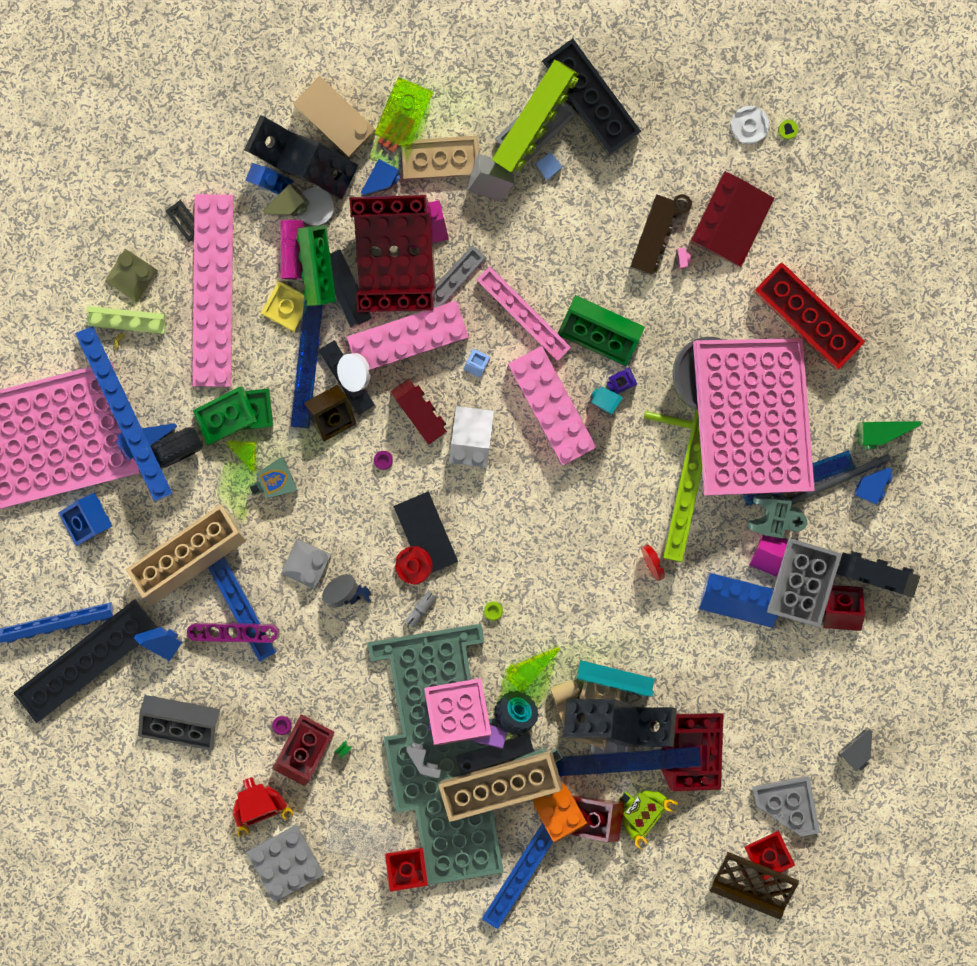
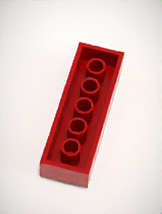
(809, 316)

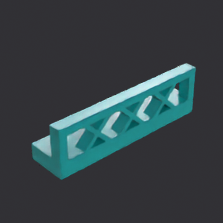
(615, 678)

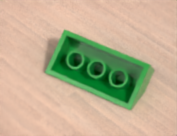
(316, 265)
(600, 330)

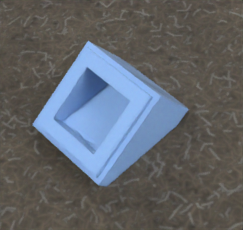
(476, 363)

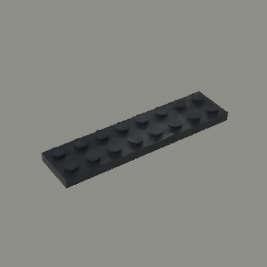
(84, 661)

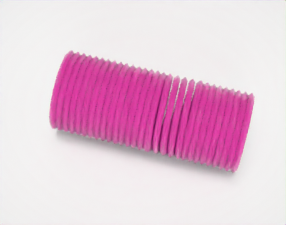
(290, 263)

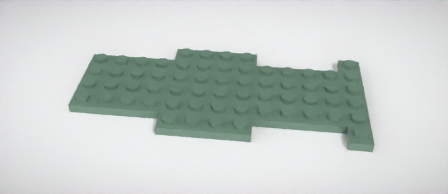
(420, 661)

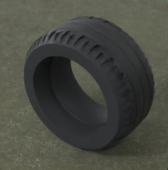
(176, 447)

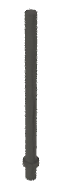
(876, 462)

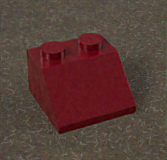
(845, 608)

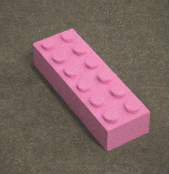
(410, 335)
(552, 405)

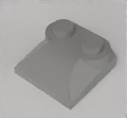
(306, 564)

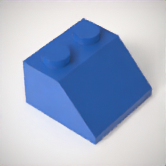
(85, 519)

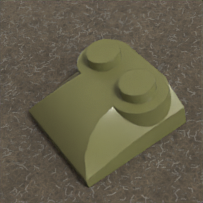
(131, 275)

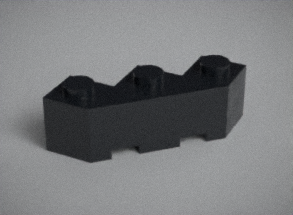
(878, 574)

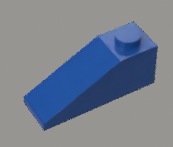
(152, 434)

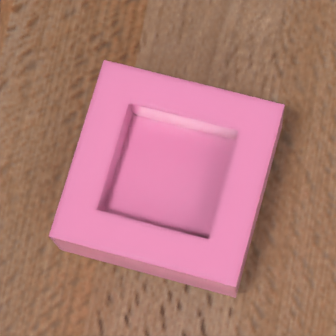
(683, 257)

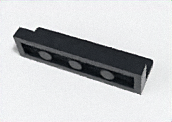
(346, 290)

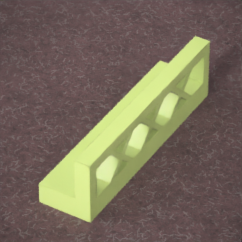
(126, 320)

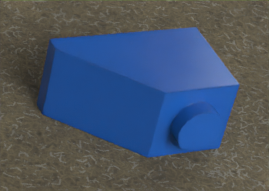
(381, 178)
(160, 642)

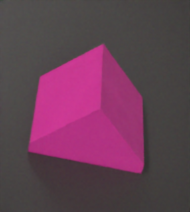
(769, 554)

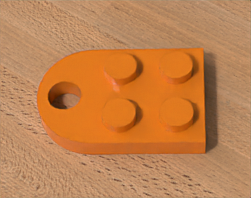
(560, 814)

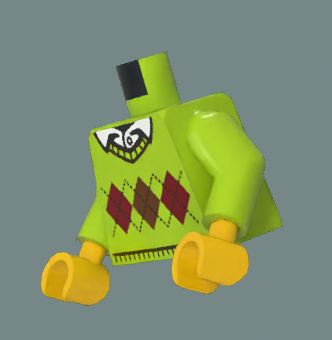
(643, 813)

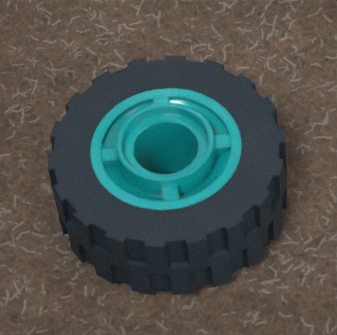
(516, 713)

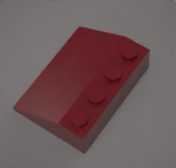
(732, 219)

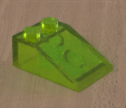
(404, 113)
(528, 668)

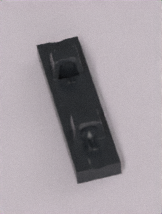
(359, 399)

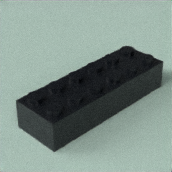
(595, 100)

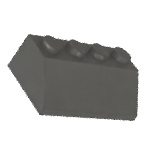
(178, 722)

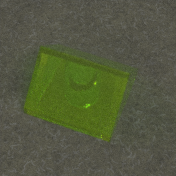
(247, 452)

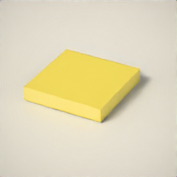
(285, 306)

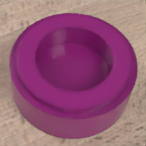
(383, 460)
(282, 725)

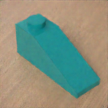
(605, 400)

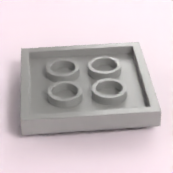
(285, 862)

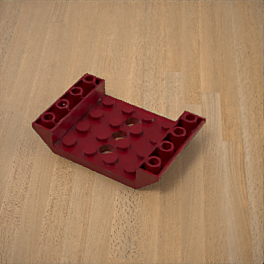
(388, 280)

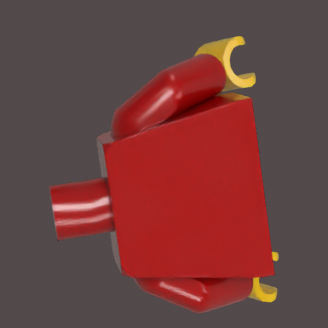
(256, 805)

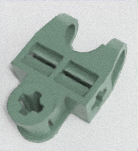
(778, 516)

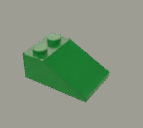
(878, 433)

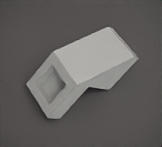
(417, 755)

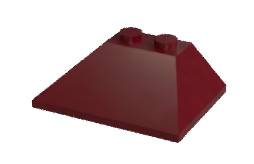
(701, 731)

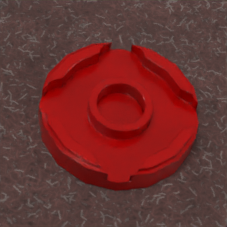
(653, 562)
(413, 565)

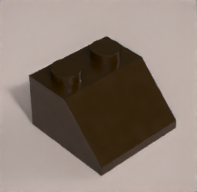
(330, 413)

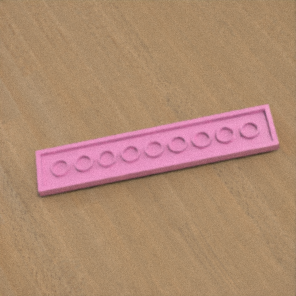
(213, 290)

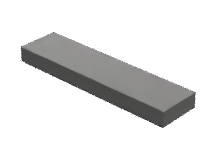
(458, 275)

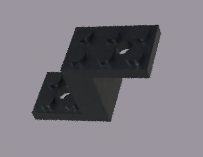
(301, 157)
(620, 722)

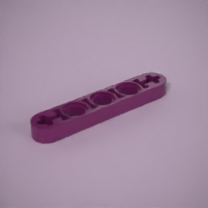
(240, 627)

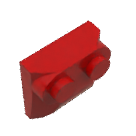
(771, 853)
(406, 869)

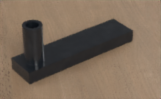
(491, 755)

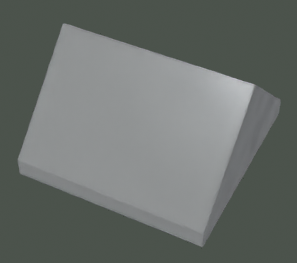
(490, 179)

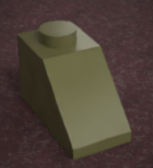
(288, 203)

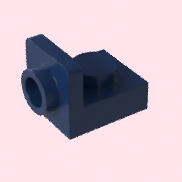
(360, 590)

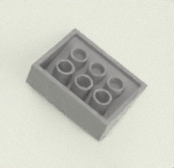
(804, 582)

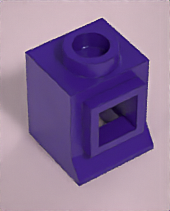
(631, 381)

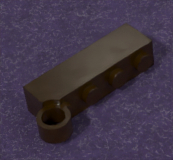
(655, 231)

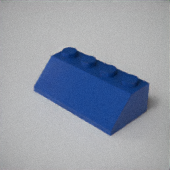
(737, 599)

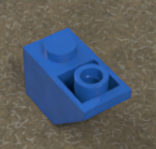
(267, 179)
(872, 485)

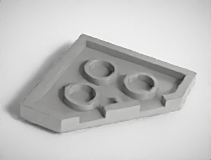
(789, 803)

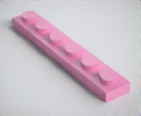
(523, 313)

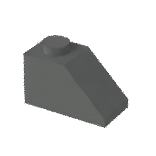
(858, 750)

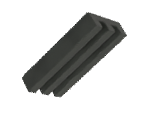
(174, 207)

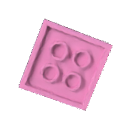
(457, 711)

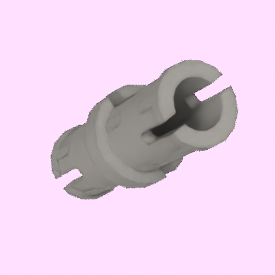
(421, 608)

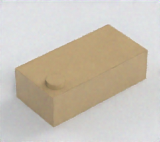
(334, 117)

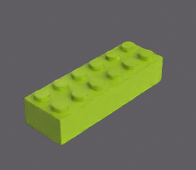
(535, 116)

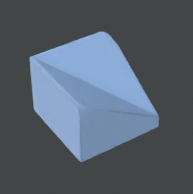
(548, 165)

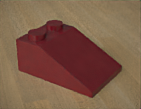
(303, 750)
(603, 819)

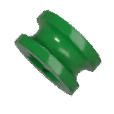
(342, 749)

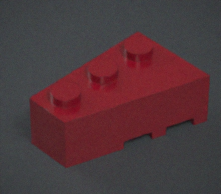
(419, 411)

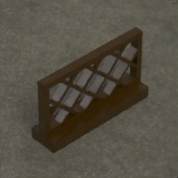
(747, 894)

